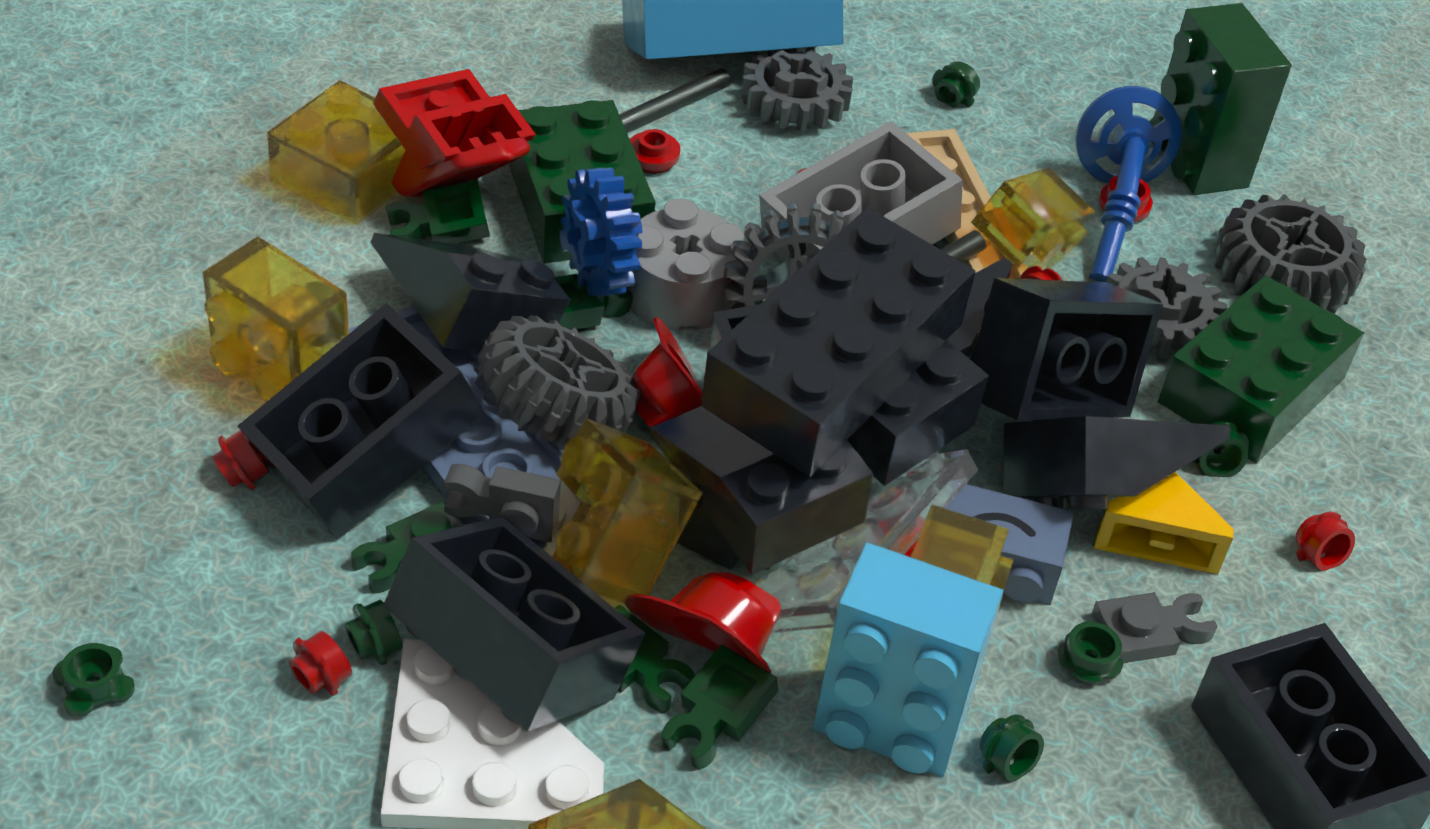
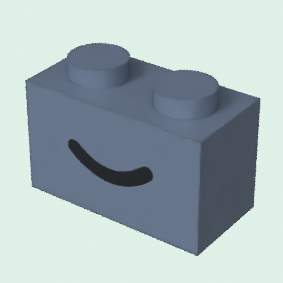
(1034, 540)

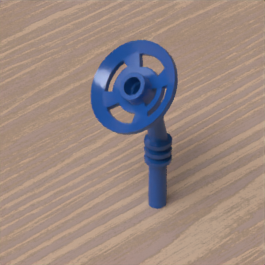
(1128, 150)

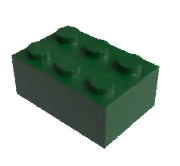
(1226, 93)
(569, 141)
(1261, 365)

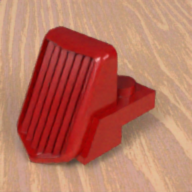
(450, 131)

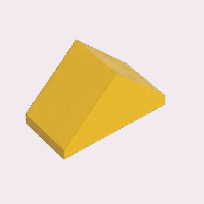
(1166, 526)

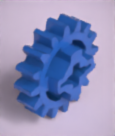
(601, 231)

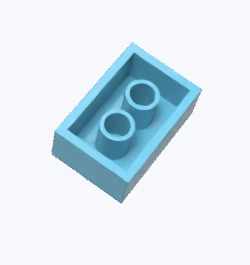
(905, 659)

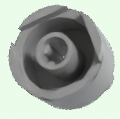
(683, 265)

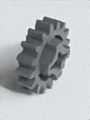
(797, 87)
(1185, 300)

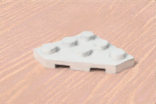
(467, 764)

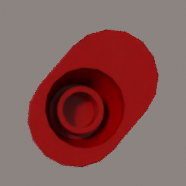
(665, 381)
(714, 612)

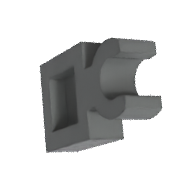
(521, 497)
(1153, 629)

